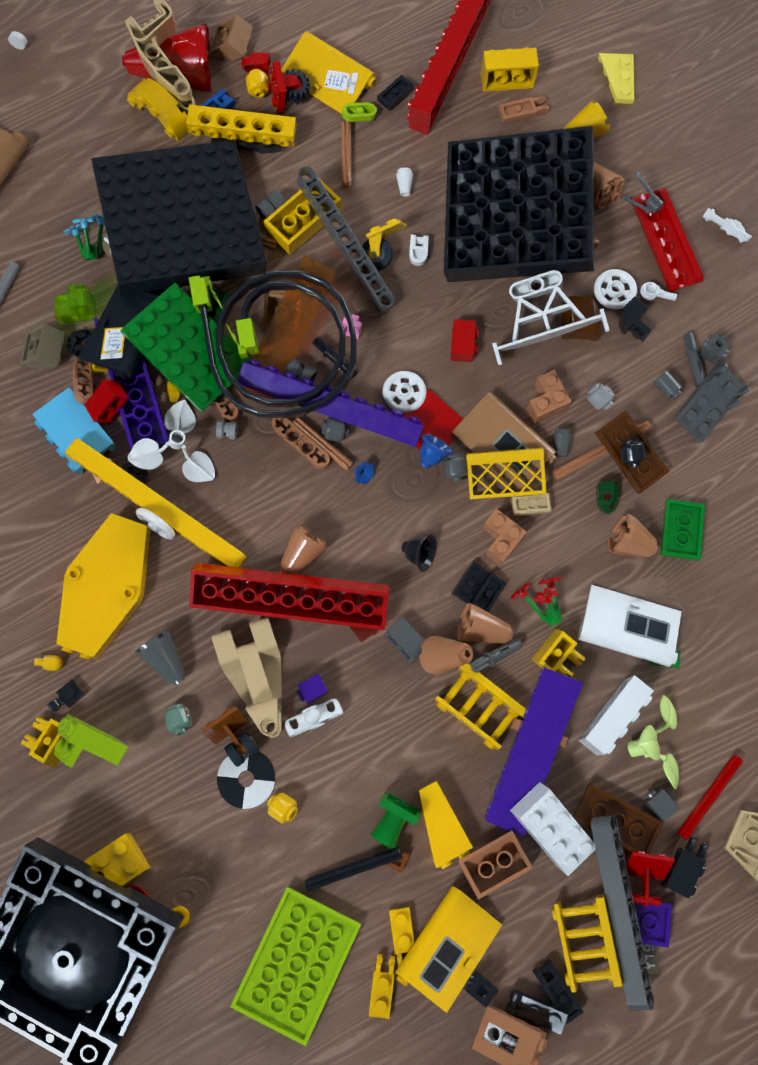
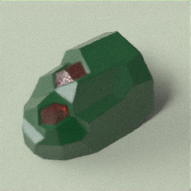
(607, 496)

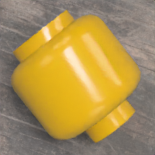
(257, 83)
(282, 808)

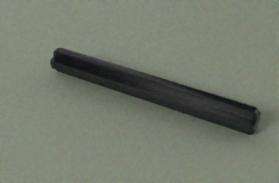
(353, 869)

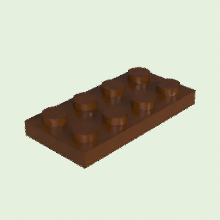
(623, 429)
(636, 828)

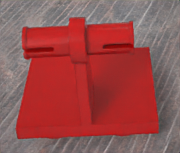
(648, 867)

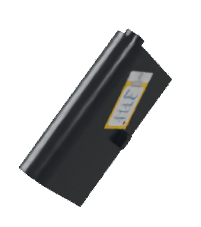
(107, 345)

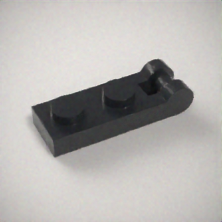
(558, 990)
(537, 1011)

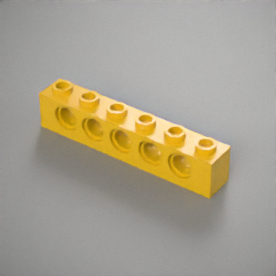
(234, 119)

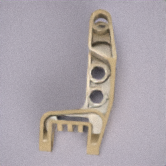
(159, 67)
(255, 673)

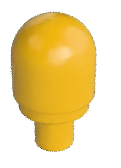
(49, 662)

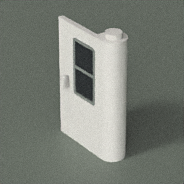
(631, 626)

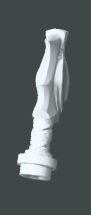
(731, 226)

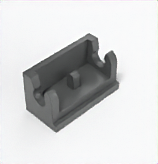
(405, 639)

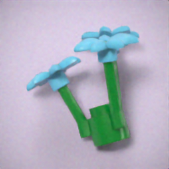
(89, 250)

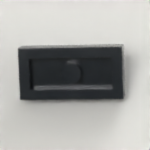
(395, 92)

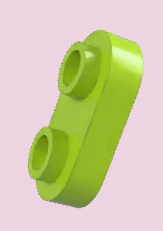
(359, 112)

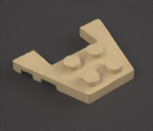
(743, 841)

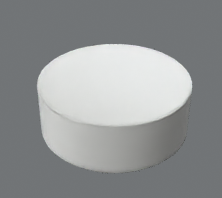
(17, 40)

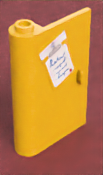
(332, 75)

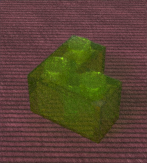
(75, 306)

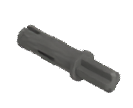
(694, 358)
(496, 655)

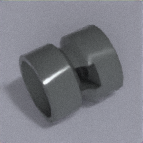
(269, 206)
(300, 371)

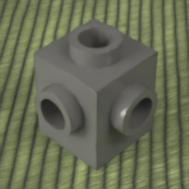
(714, 349)

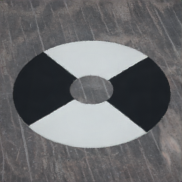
(249, 796)

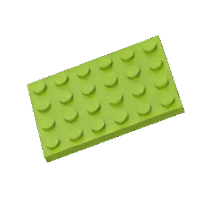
(296, 966)

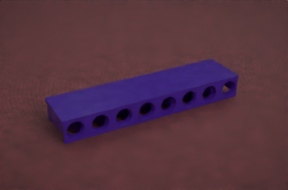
(142, 410)
(533, 746)

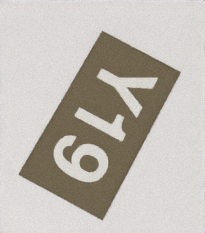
(651, 956)

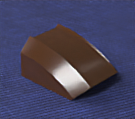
(588, 308)

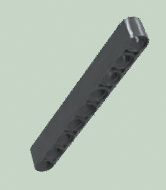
(344, 230)
(622, 913)

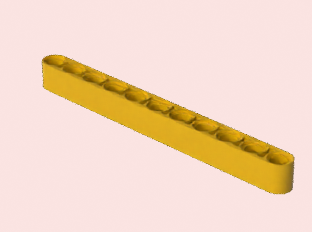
(150, 500)

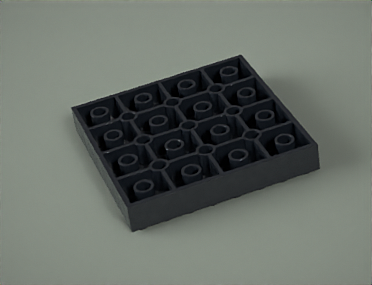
(520, 205)
(178, 216)

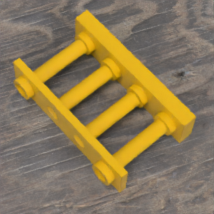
(499, 697)
(607, 951)

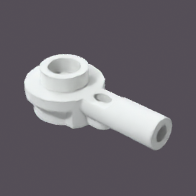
(651, 291)

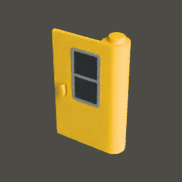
(448, 949)

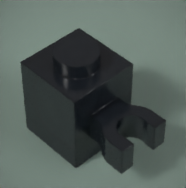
(481, 988)

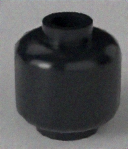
(632, 452)

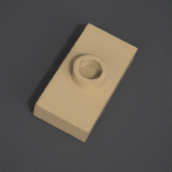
(531, 504)

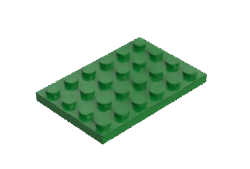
(174, 341)

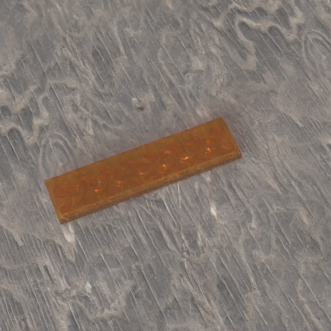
(292, 321)

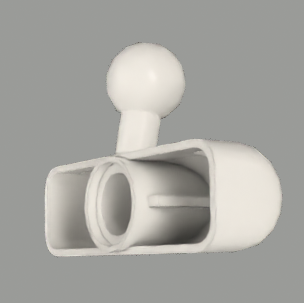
(313, 717)

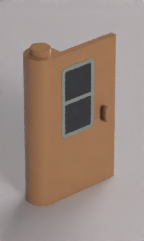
(497, 428)

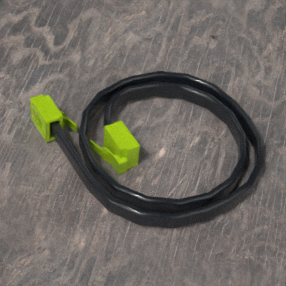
(248, 342)

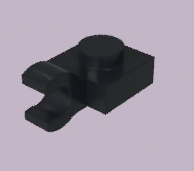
(68, 695)

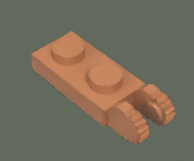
(523, 109)

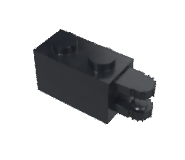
(686, 869)

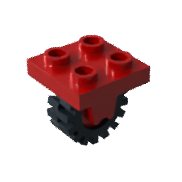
(287, 87)

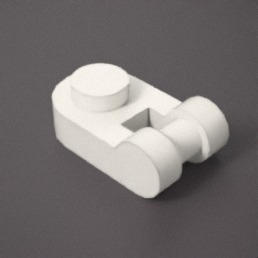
(418, 254)

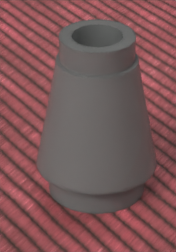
(562, 442)

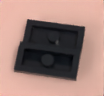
(479, 587)

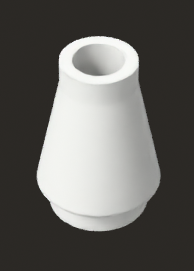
(404, 179)

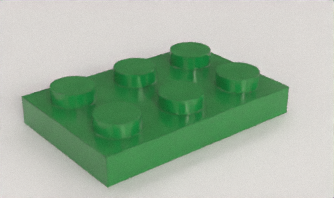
(682, 530)

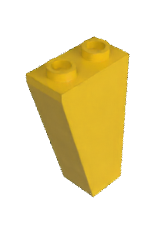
(442, 826)

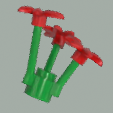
(552, 613)

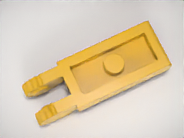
(401, 931)
(382, 989)

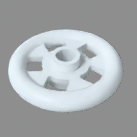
(606, 277)
(395, 379)
(155, 523)

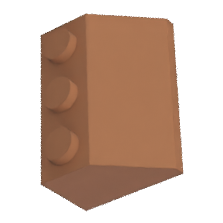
(495, 865)

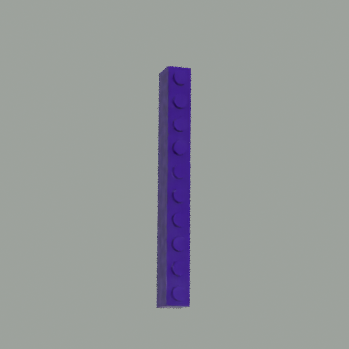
(343, 407)

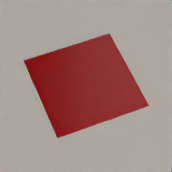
(437, 418)

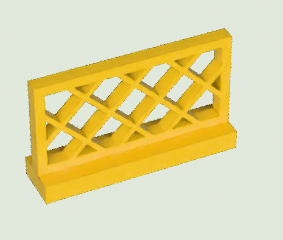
(503, 457)

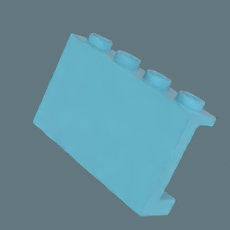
(66, 420)

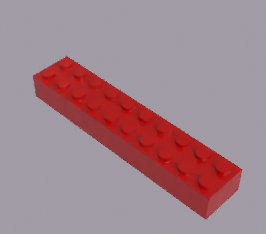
(445, 64)
(288, 596)

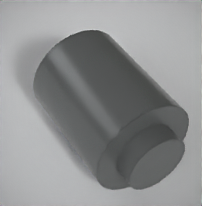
(668, 385)

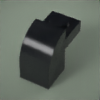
(631, 320)

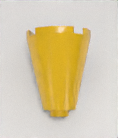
(593, 116)

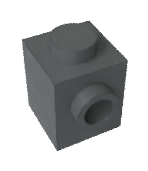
(661, 804)

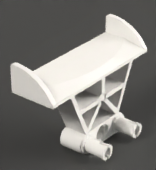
(521, 291)

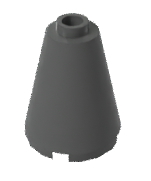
(163, 657)

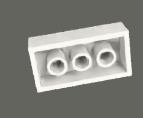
(616, 715)
(553, 828)

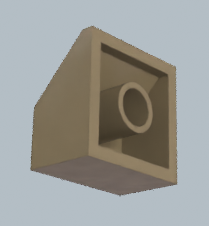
(42, 347)

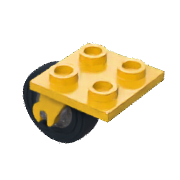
(377, 247)

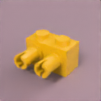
(555, 651)
(43, 747)

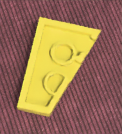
(620, 74)

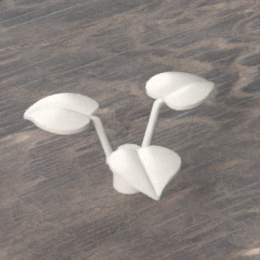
(179, 420)

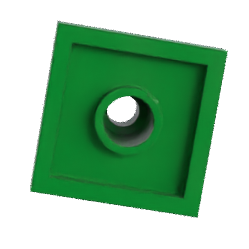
(393, 820)

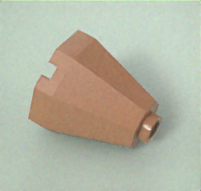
(632, 538)

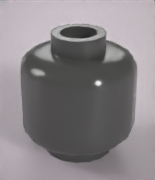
(334, 429)
(455, 467)

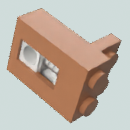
(528, 1048)

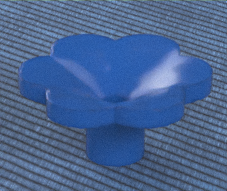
(364, 472)

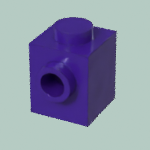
(311, 689)

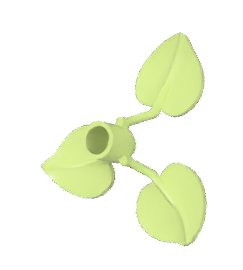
(648, 744)

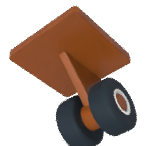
(226, 726)

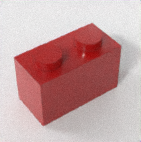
(463, 340)
(106, 401)

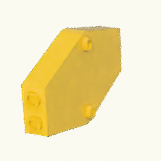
(103, 587)

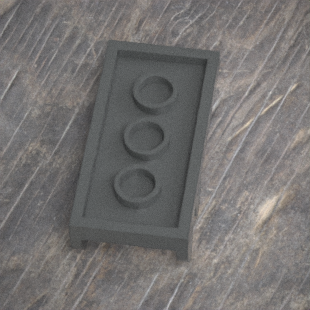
(711, 402)

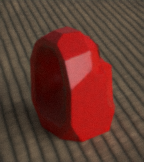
(257, 60)

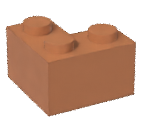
(552, 398)
(506, 533)

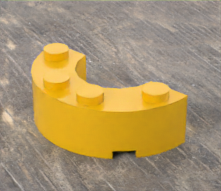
(161, 105)

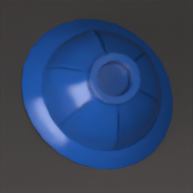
(433, 451)

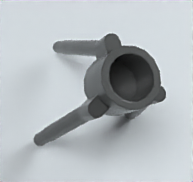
(653, 203)

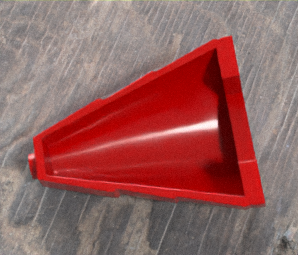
(185, 50)

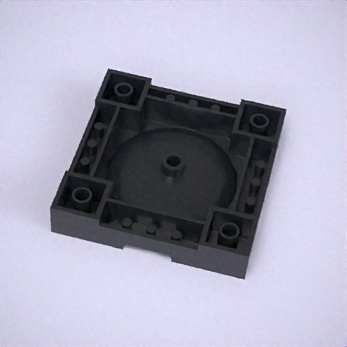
(113, 949)

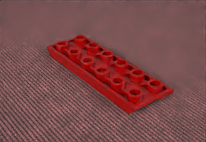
(669, 243)

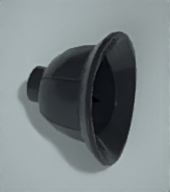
(420, 551)

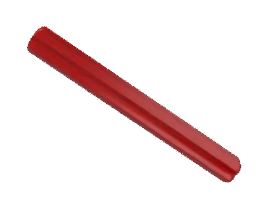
(710, 797)

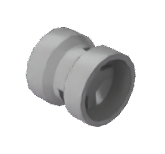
(227, 429)

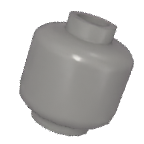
(600, 396)

